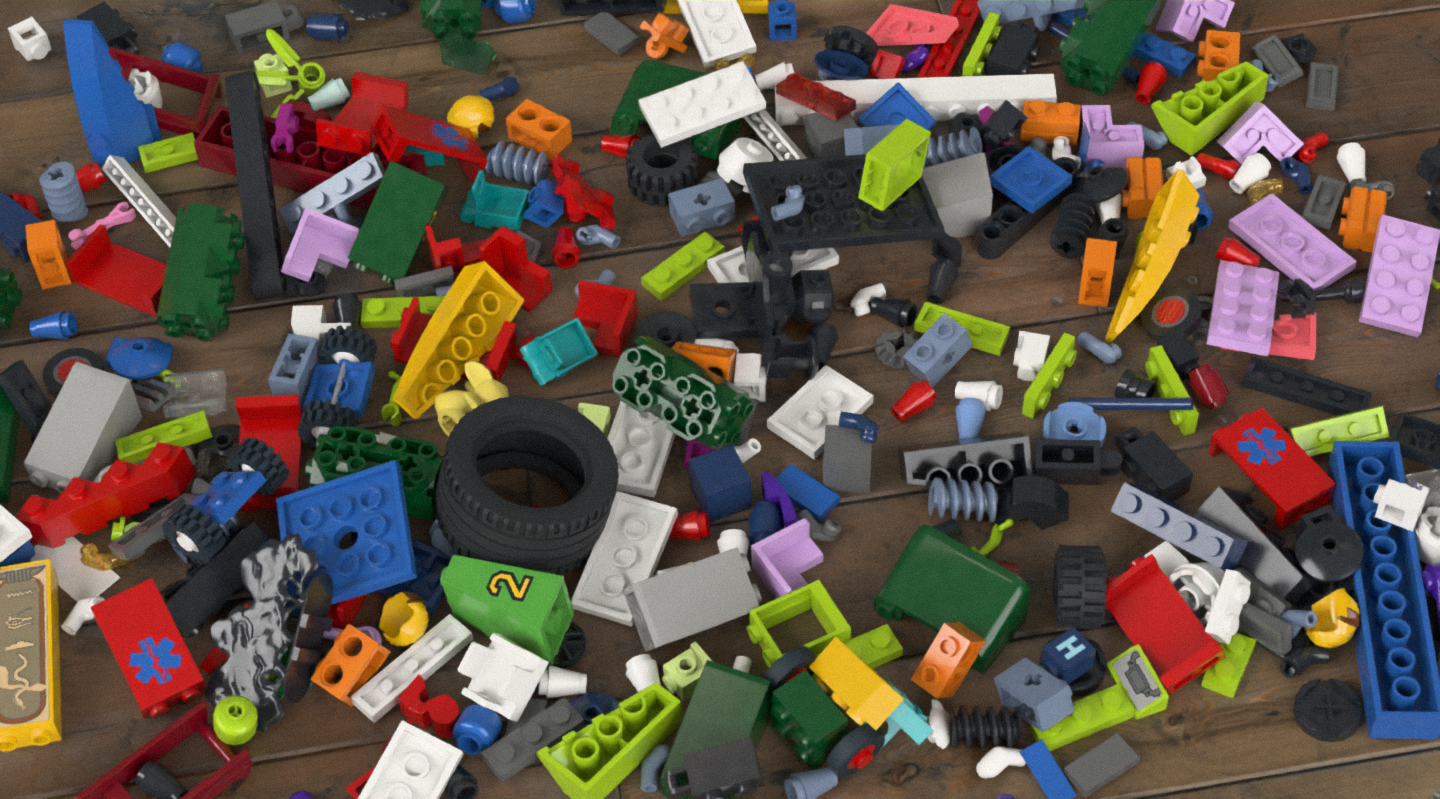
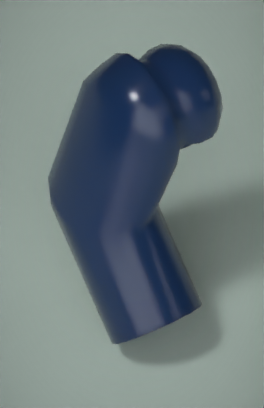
(506, 88)
(1297, 172)
(860, 422)

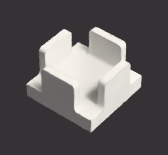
(501, 675)

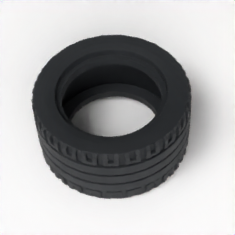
(533, 437)

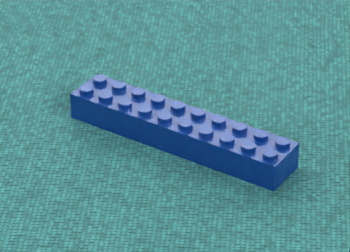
(1394, 627)

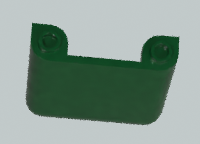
(653, 78)
(950, 583)

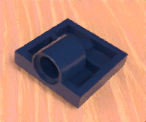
(427, 585)

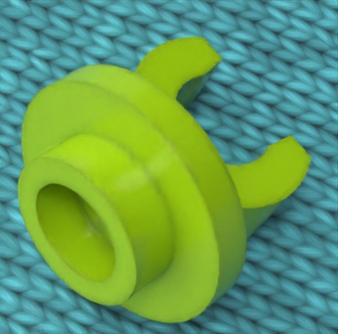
(120, 528)

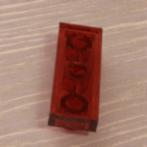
(815, 96)

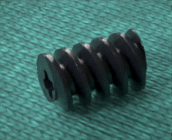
(1072, 225)
(986, 726)

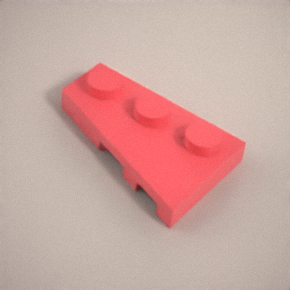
(911, 26)
(1293, 337)

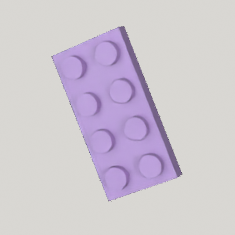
(1291, 243)
(1399, 276)
(1243, 308)

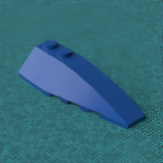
(105, 101)

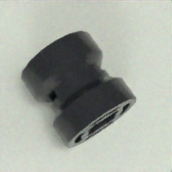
(1133, 387)

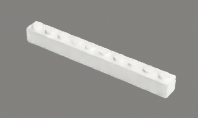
(774, 136)
(141, 196)

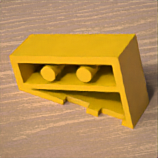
(854, 685)

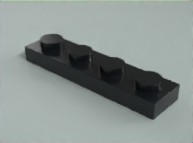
(1304, 388)

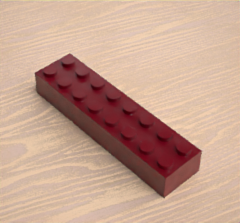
(299, 170)

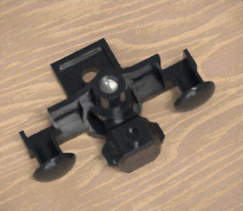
(765, 304)

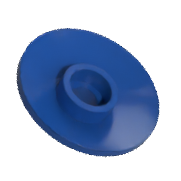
(140, 358)

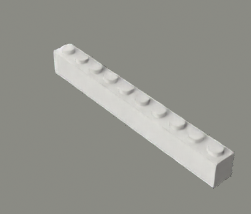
(937, 95)

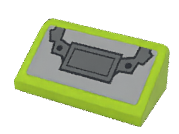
(1138, 682)

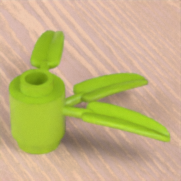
(290, 58)

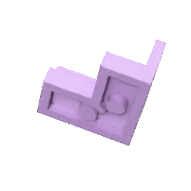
(1186, 16)
(1257, 129)
(1108, 141)
(318, 238)
(784, 557)

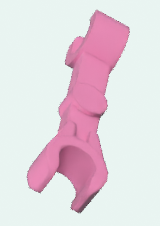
(119, 215)

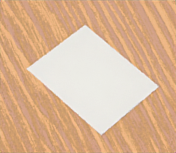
(73, 576)

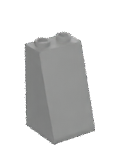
(961, 193)
(82, 428)
(692, 598)

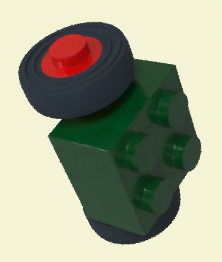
(812, 720)

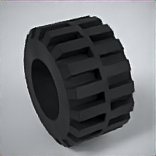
(658, 170)
(1079, 587)

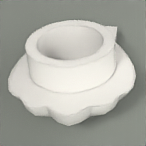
(940, 722)

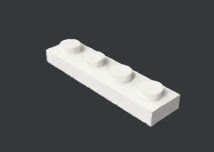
(421, 658)

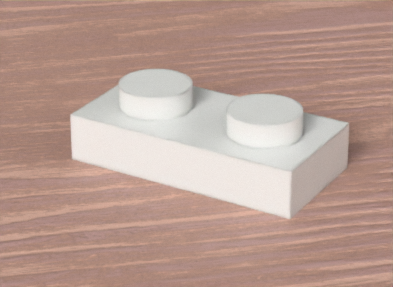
(1227, 607)

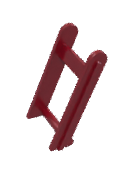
(209, 86)
(236, 767)

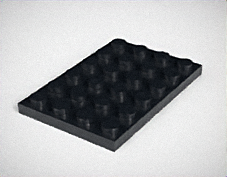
(831, 207)

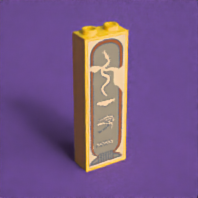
(29, 655)

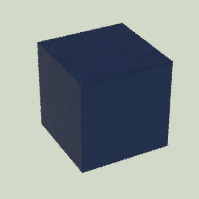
(720, 483)

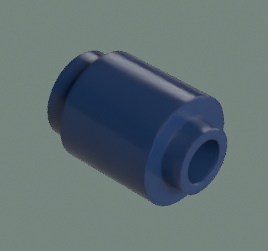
(327, 27)
(763, 521)

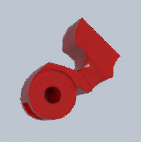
(439, 712)

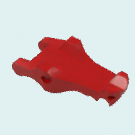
(579, 194)

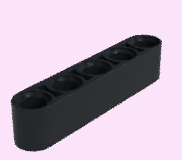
(1014, 221)

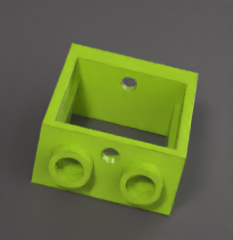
(894, 164)
(790, 605)

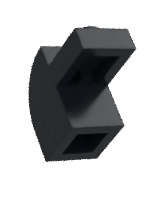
(1034, 498)

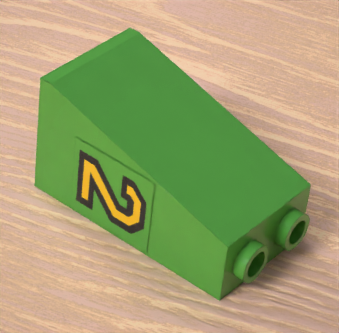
(509, 601)

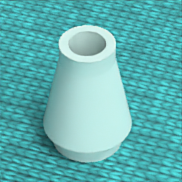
(329, 95)

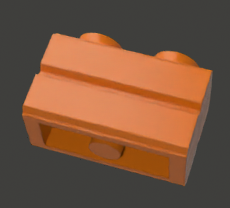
(1050, 121)
(1143, 183)
(1362, 218)

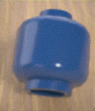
(515, 10)
(183, 56)
(476, 729)

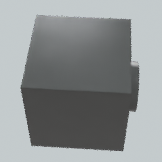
(826, 136)
(846, 460)

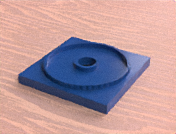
(362, 503)

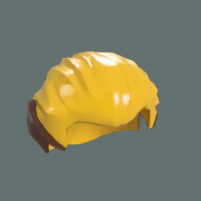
(472, 113)
(403, 619)
(1336, 619)

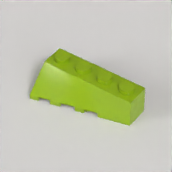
(1211, 107)
(611, 747)

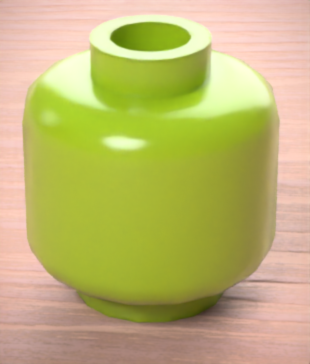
(235, 720)

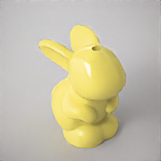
(480, 389)

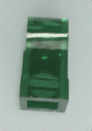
(466, 53)

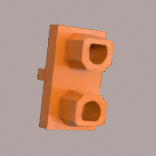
(665, 34)

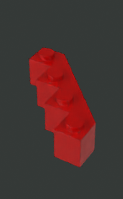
(122, 491)

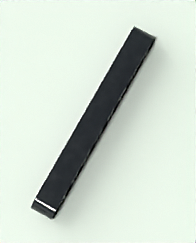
(255, 185)

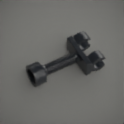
(1299, 293)

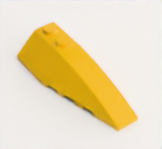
(1158, 248)
(457, 333)

